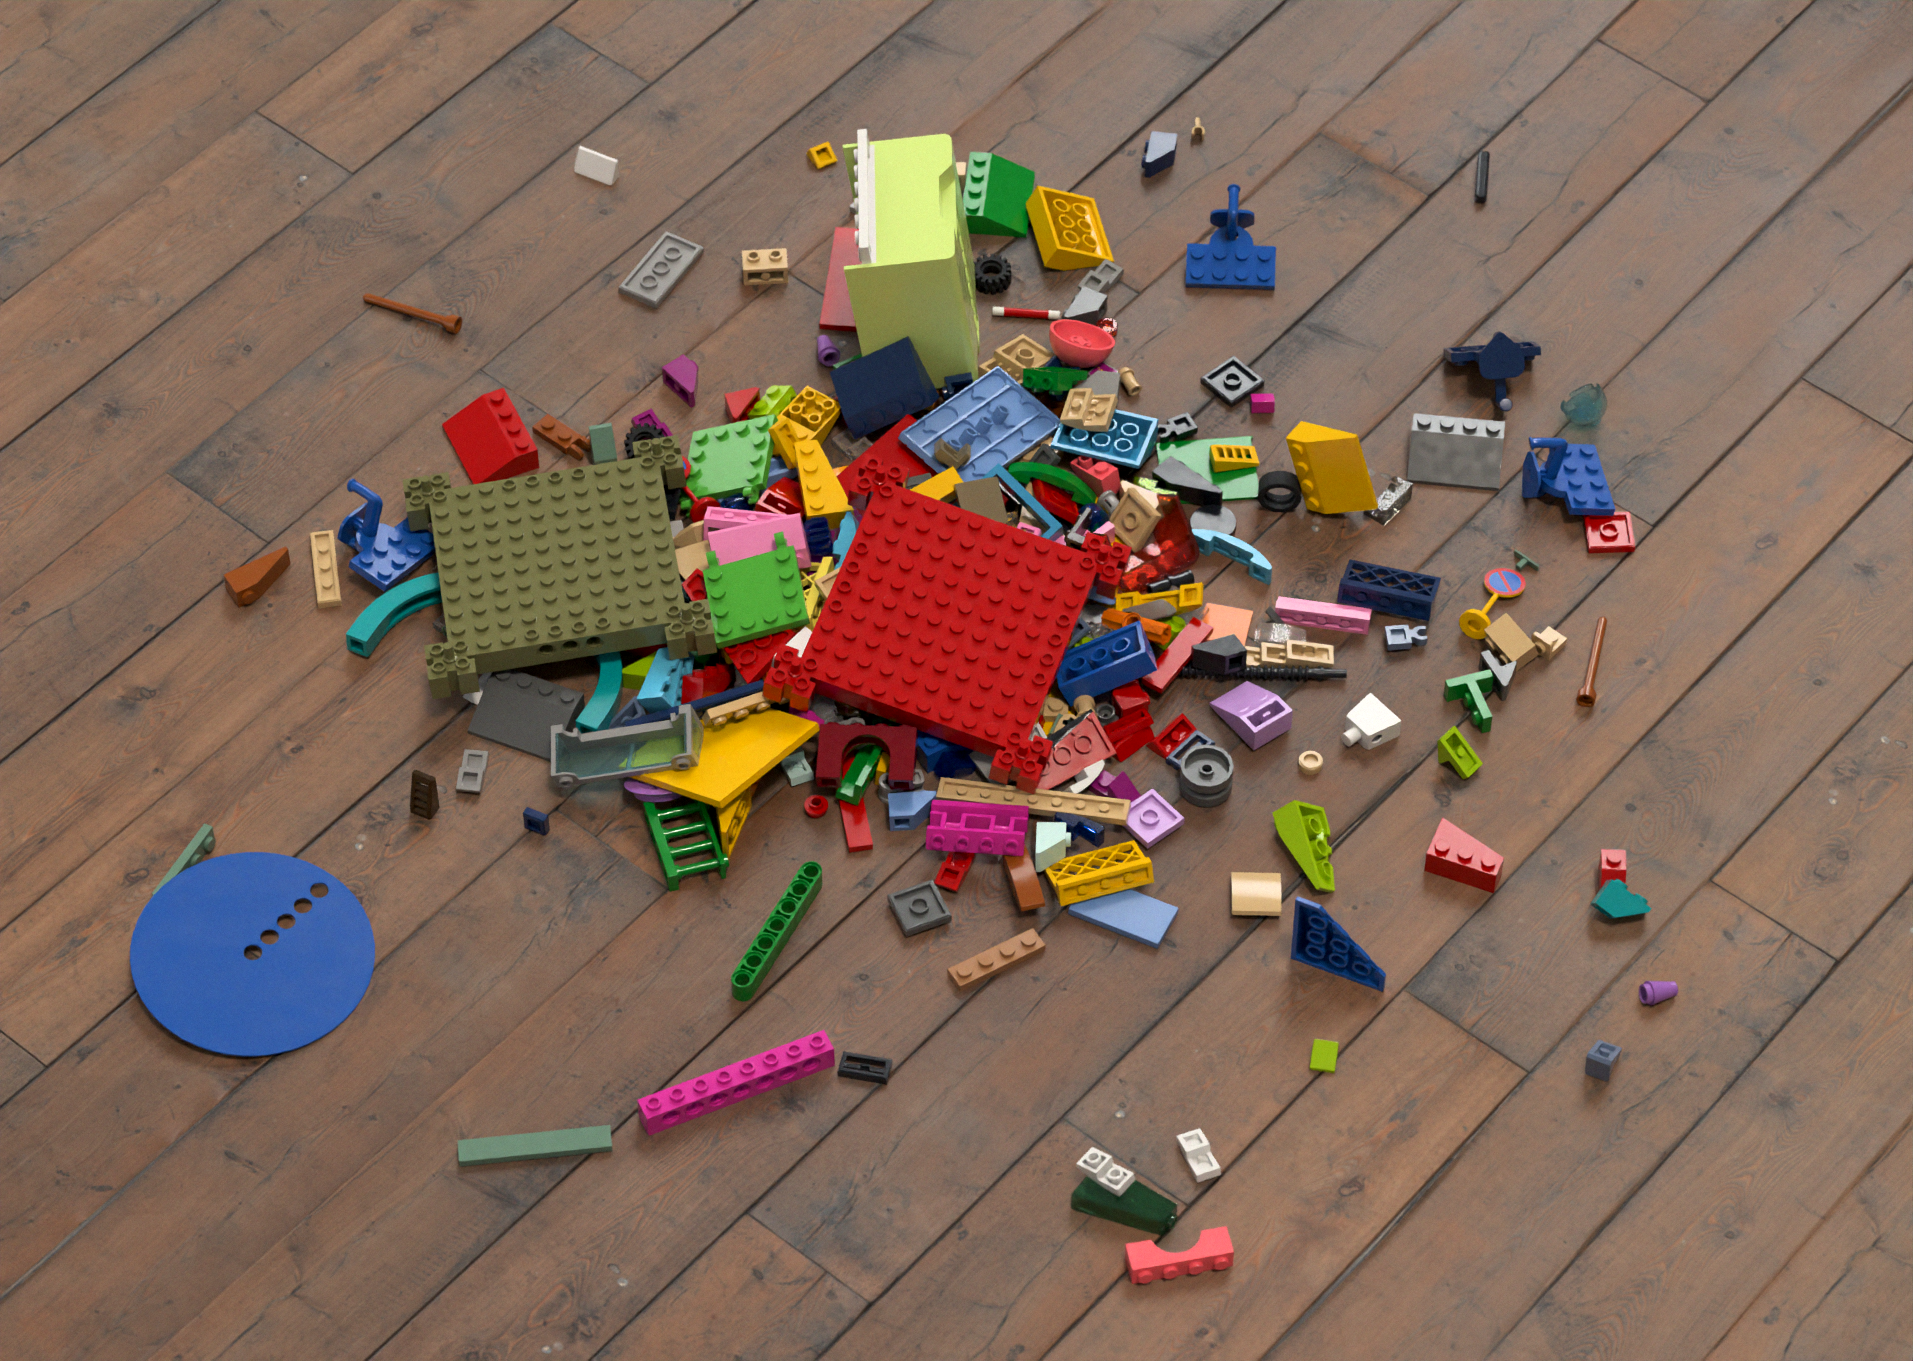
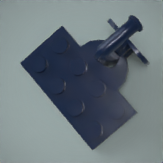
(1496, 361)

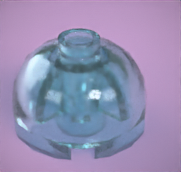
(1585, 406)

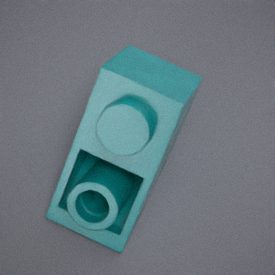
(1616, 901)

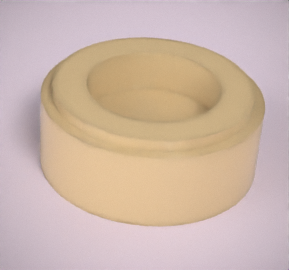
(1310, 762)

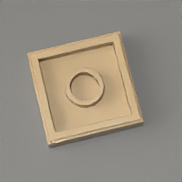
(1134, 519)

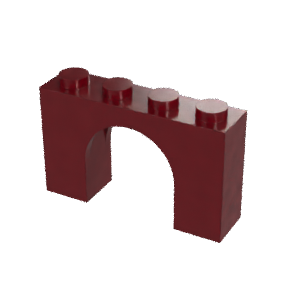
(839, 740)

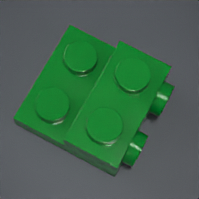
(1052, 379)

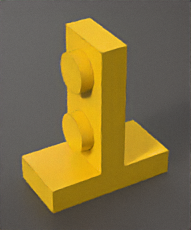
(784, 439)

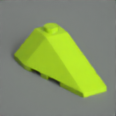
(1305, 833)

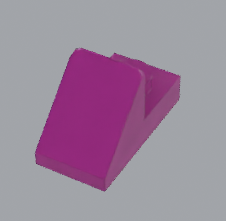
(1114, 787)

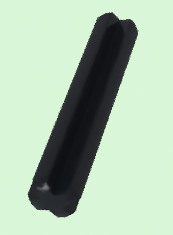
(1482, 177)

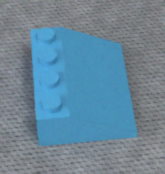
(1125, 443)

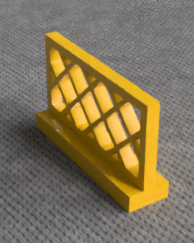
(1108, 879)

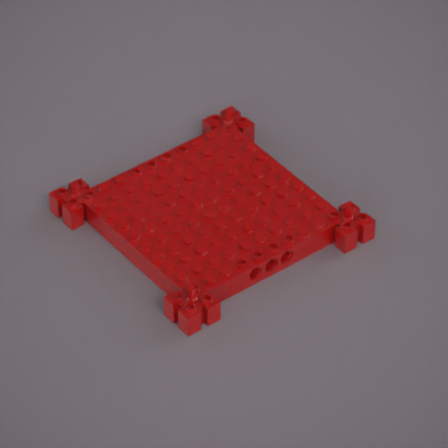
(948, 622)

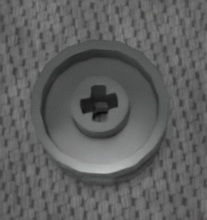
(1206, 775)

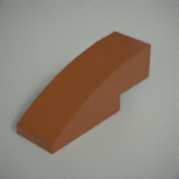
(1023, 881)

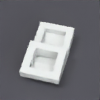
(1086, 777)
(1198, 1155)

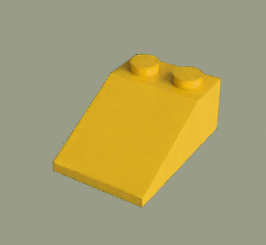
(732, 819)

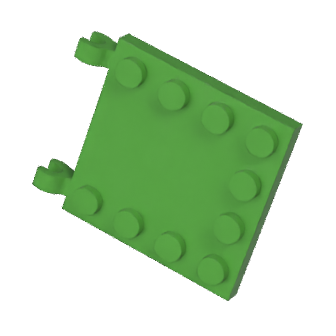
(730, 460)
(755, 595)

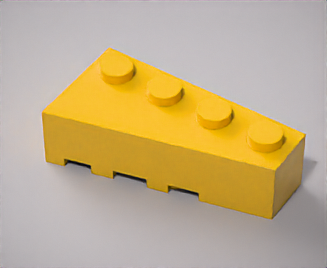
(819, 485)

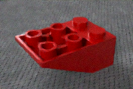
(782, 498)

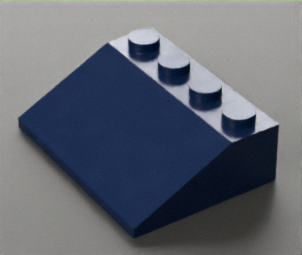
(883, 387)

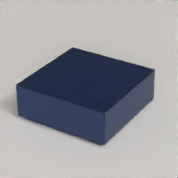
(536, 821)

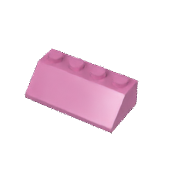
(758, 538)

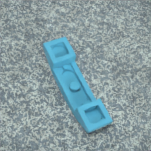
(1236, 550)

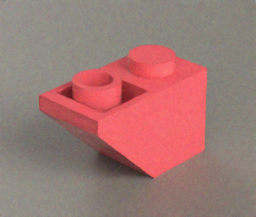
(1097, 474)

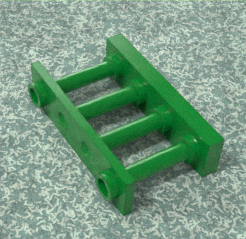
(667, 855)

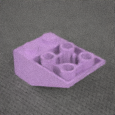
(1254, 713)

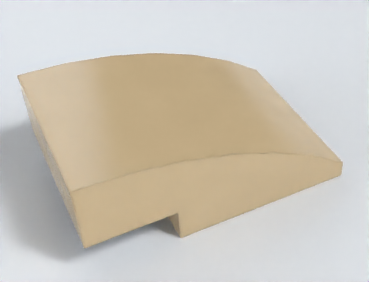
(1015, 356)

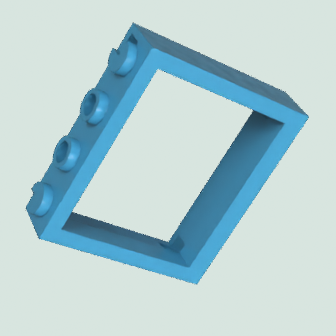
(1053, 527)

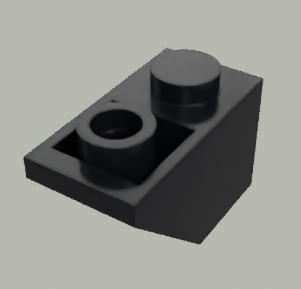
(1220, 655)

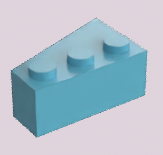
(664, 681)

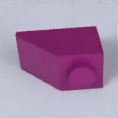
(682, 378)

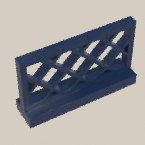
(1393, 599)

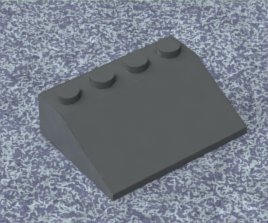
(1456, 452)
(521, 709)

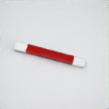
(1026, 313)

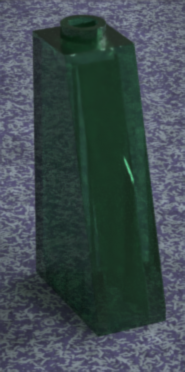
(1136, 1207)

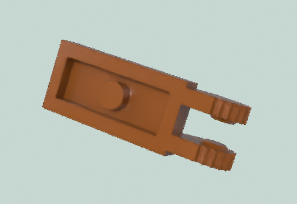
(561, 437)

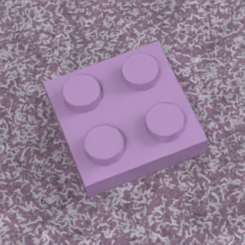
(1152, 819)

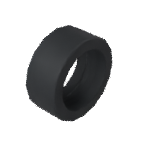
(1279, 503)

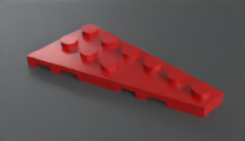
(750, 657)

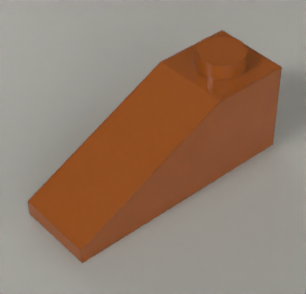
(256, 577)

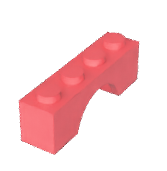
(1150, 1263)

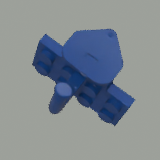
(1228, 260)
(1568, 473)
(384, 551)

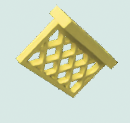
(813, 598)

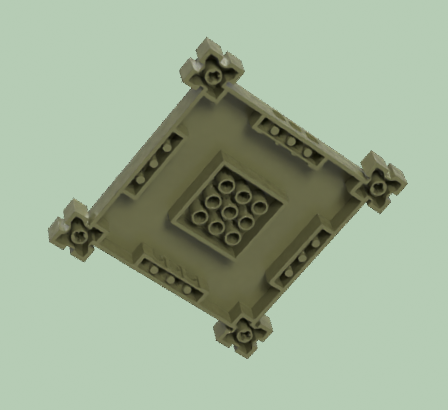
(557, 566)

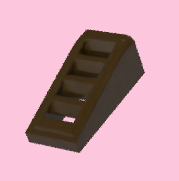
(423, 798)

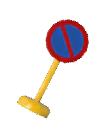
(1501, 583)

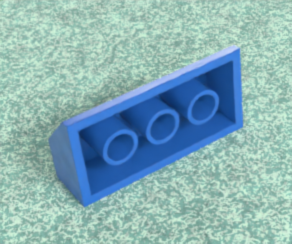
(1106, 663)

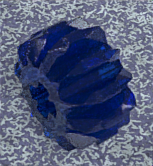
(819, 536)

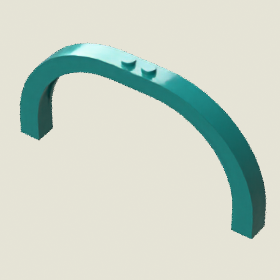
(426, 591)

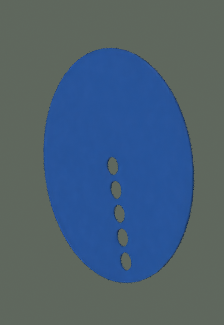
(205, 990)

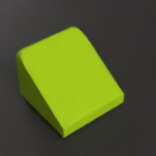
(1324, 1055)

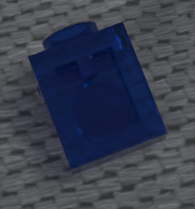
(953, 764)

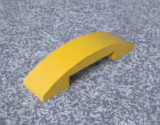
(1184, 600)

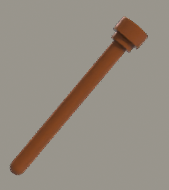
(451, 323)
(1586, 695)

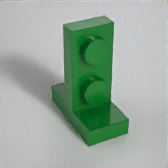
(1470, 689)

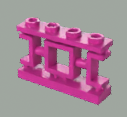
(977, 827)

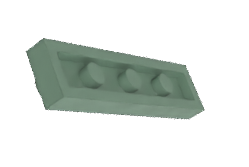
(192, 855)

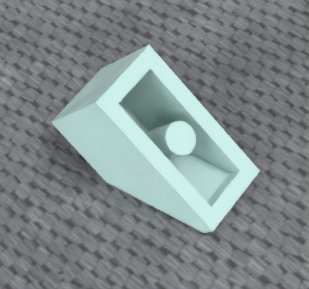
(1051, 843)

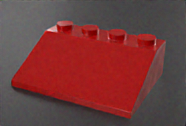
(491, 439)

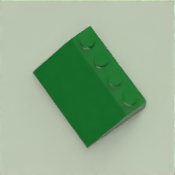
(997, 196)

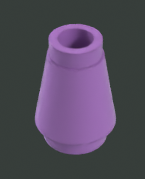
(827, 352)
(1657, 991)

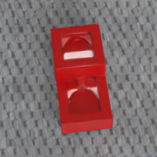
(954, 870)

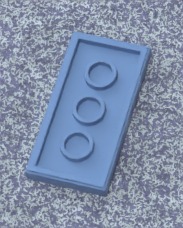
(1129, 915)

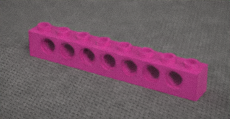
(736, 1082)

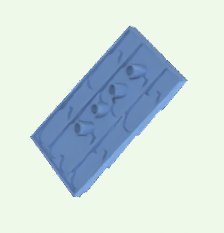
(992, 417)

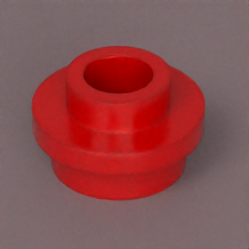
(816, 811)

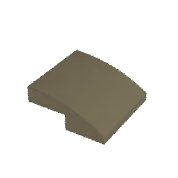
(982, 498)

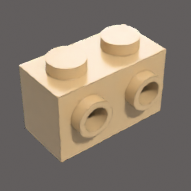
(765, 266)
(1510, 642)

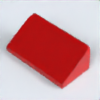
(1171, 736)
(1130, 744)

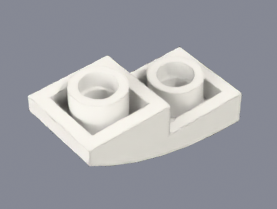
(1104, 1172)

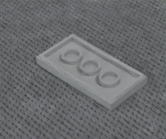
(661, 269)

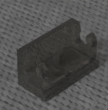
(1391, 501)

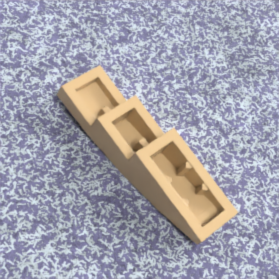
(1290, 654)

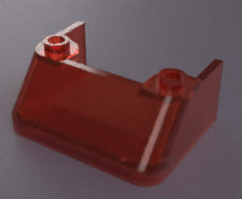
(1170, 553)

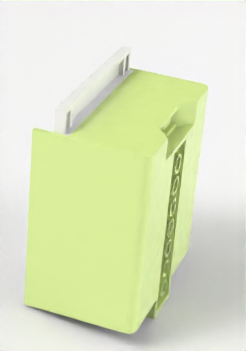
(913, 253)

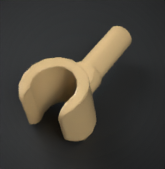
(1197, 129)

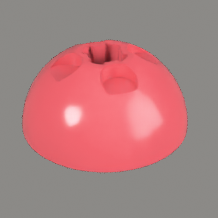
(1080, 343)

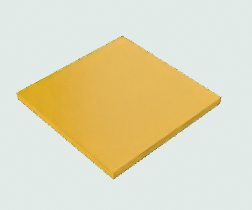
(736, 756)

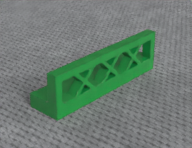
(860, 773)

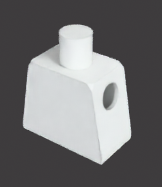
(1370, 724)

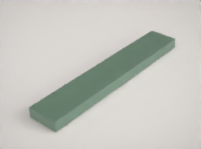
(534, 1145)

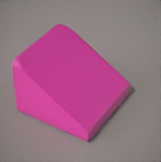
(1262, 403)

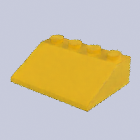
(1067, 229)
(1330, 469)

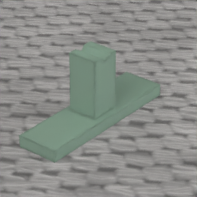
(1524, 560)

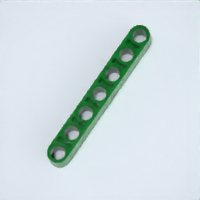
(776, 931)

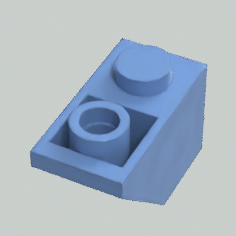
(909, 809)

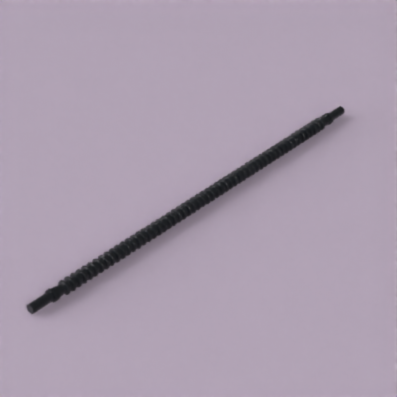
(1318, 673)

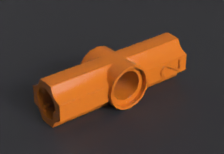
(1155, 631)

